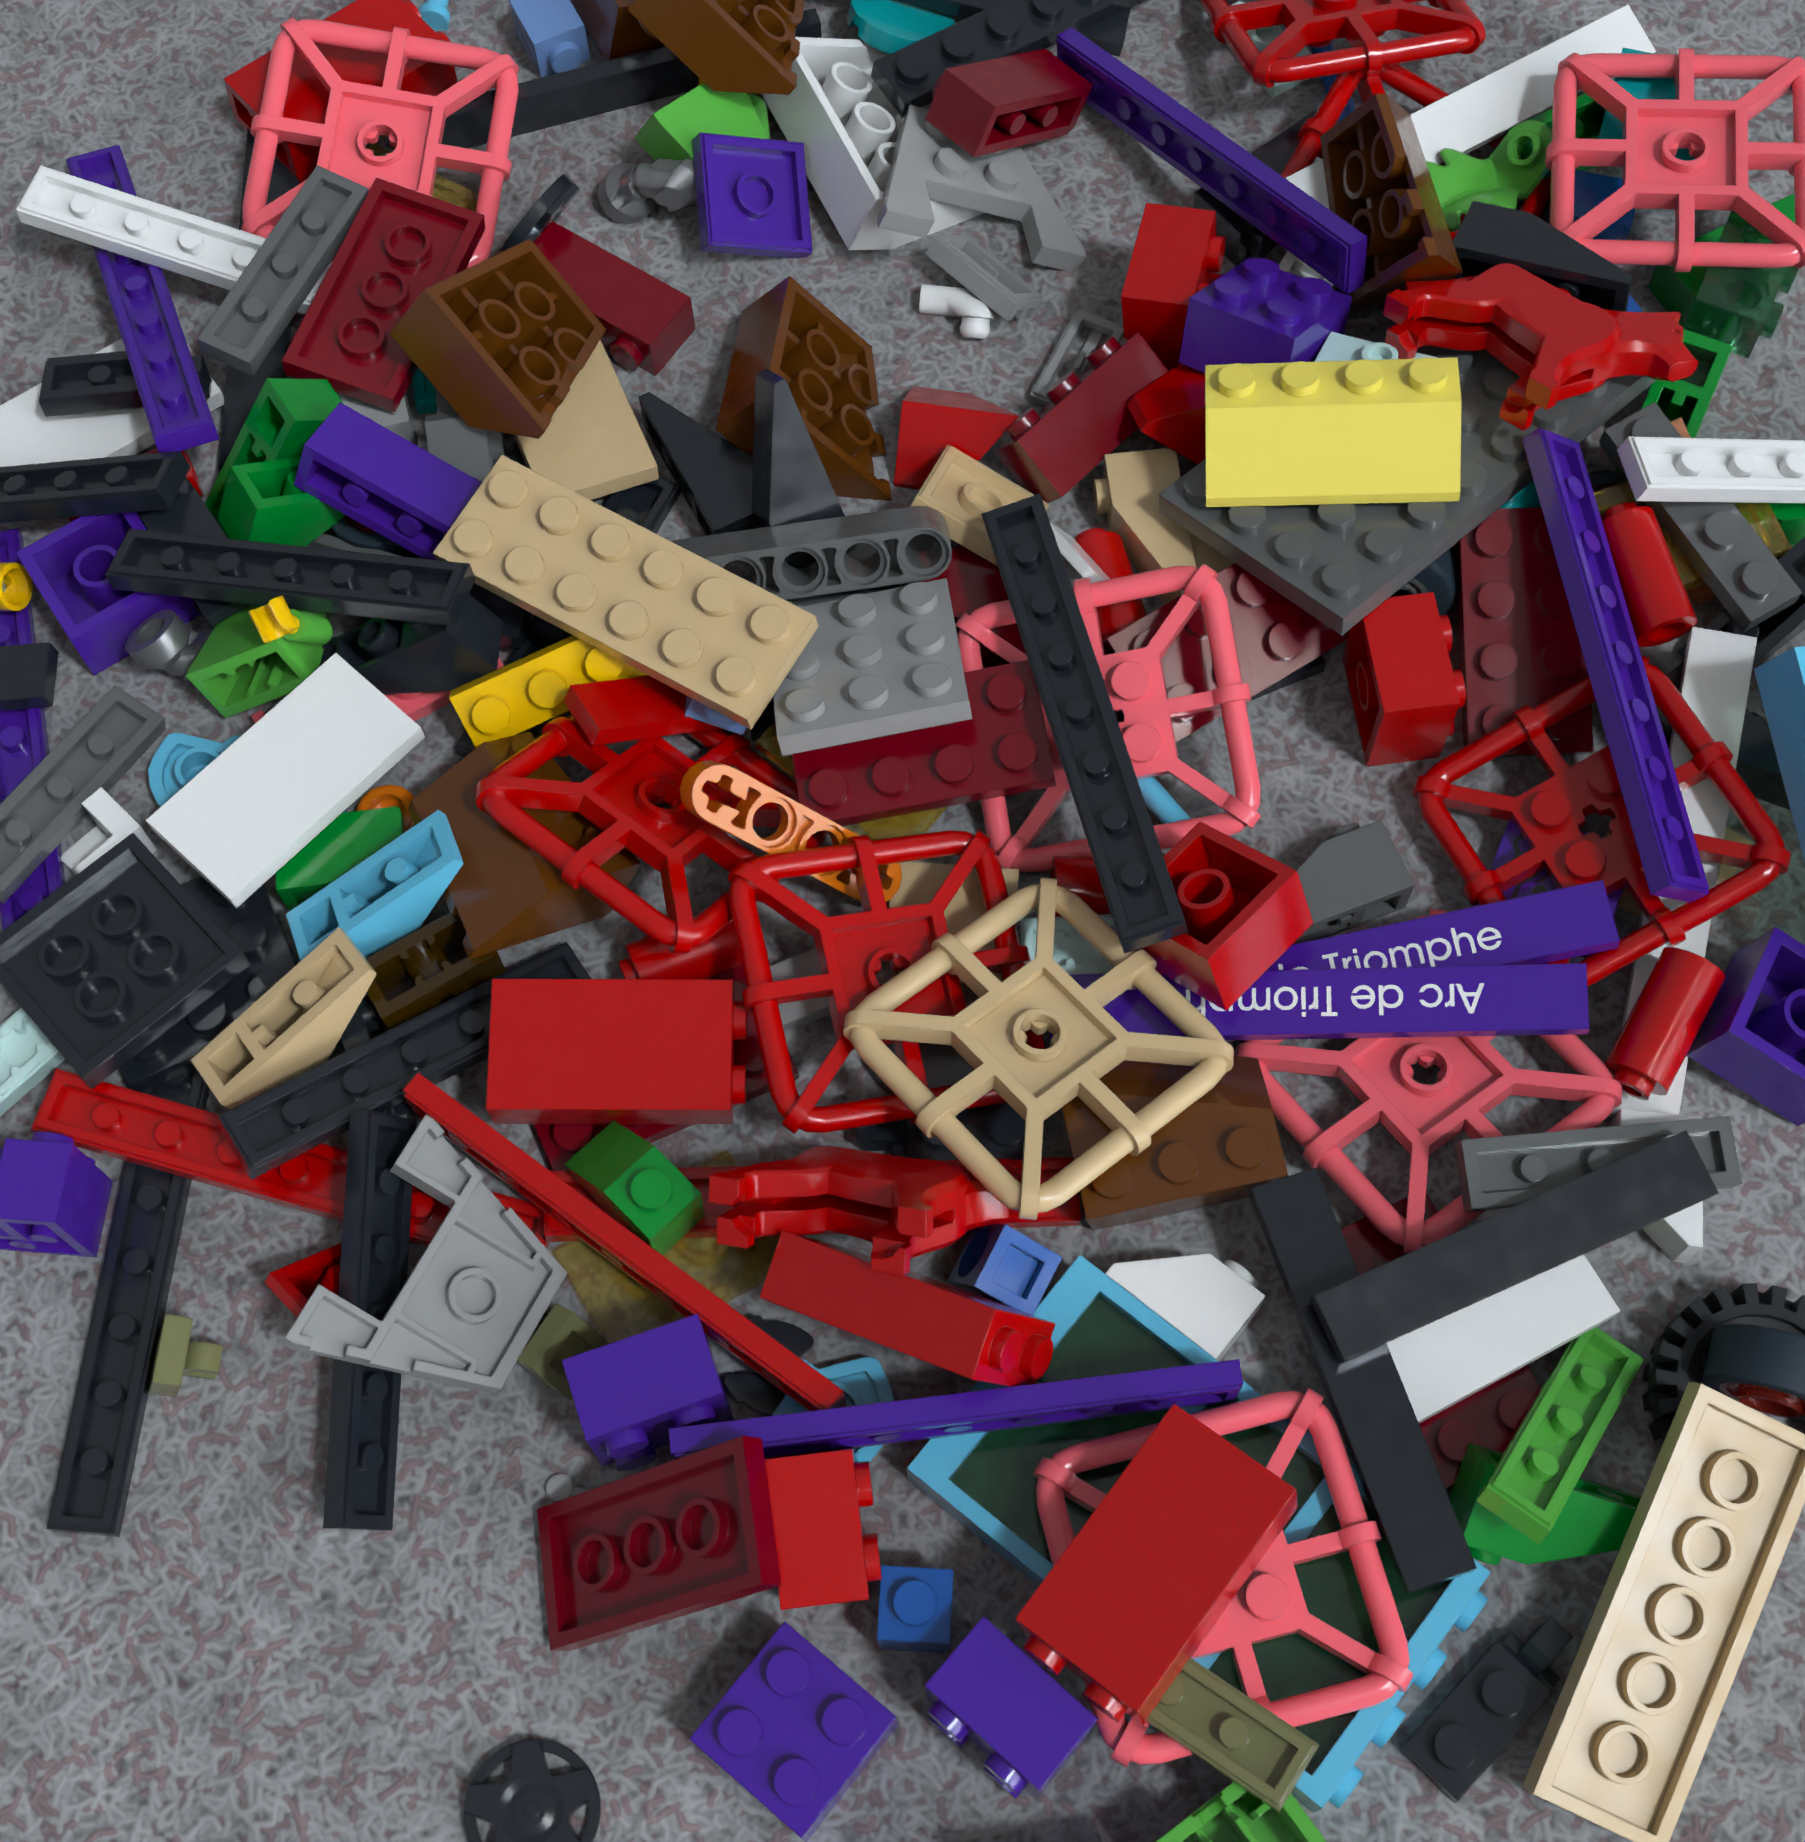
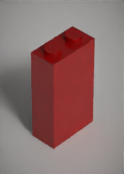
(308, 97)
(614, 1051)
(909, 1312)
(1155, 1566)

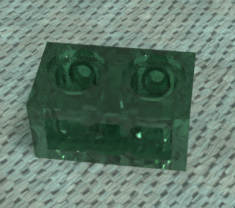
(1739, 302)

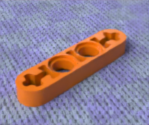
(794, 829)

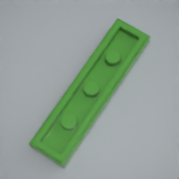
(1560, 1433)

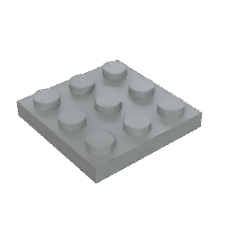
(874, 670)

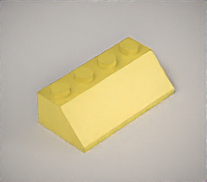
(1333, 432)

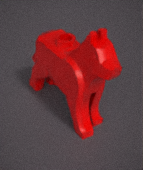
(1538, 333)
(882, 1198)

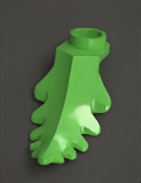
(1493, 180)

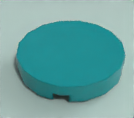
(894, 24)

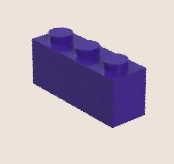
(383, 481)

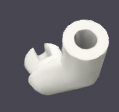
(958, 303)

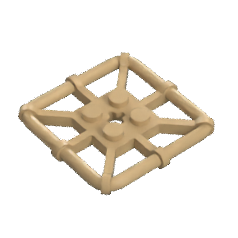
(1030, 1079)

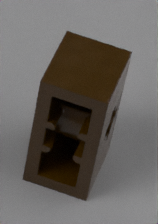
(427, 971)

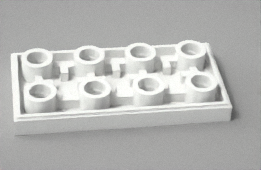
(36, 439)
(285, 779)
(1499, 1335)

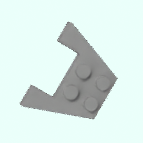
(997, 183)
(466, 1299)

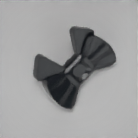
(752, 1388)

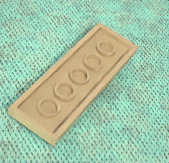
(628, 591)
(1673, 1618)

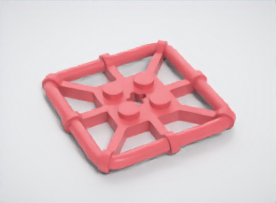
(363, 112)
(1657, 179)
(1139, 690)
(1423, 1115)
(1271, 1597)

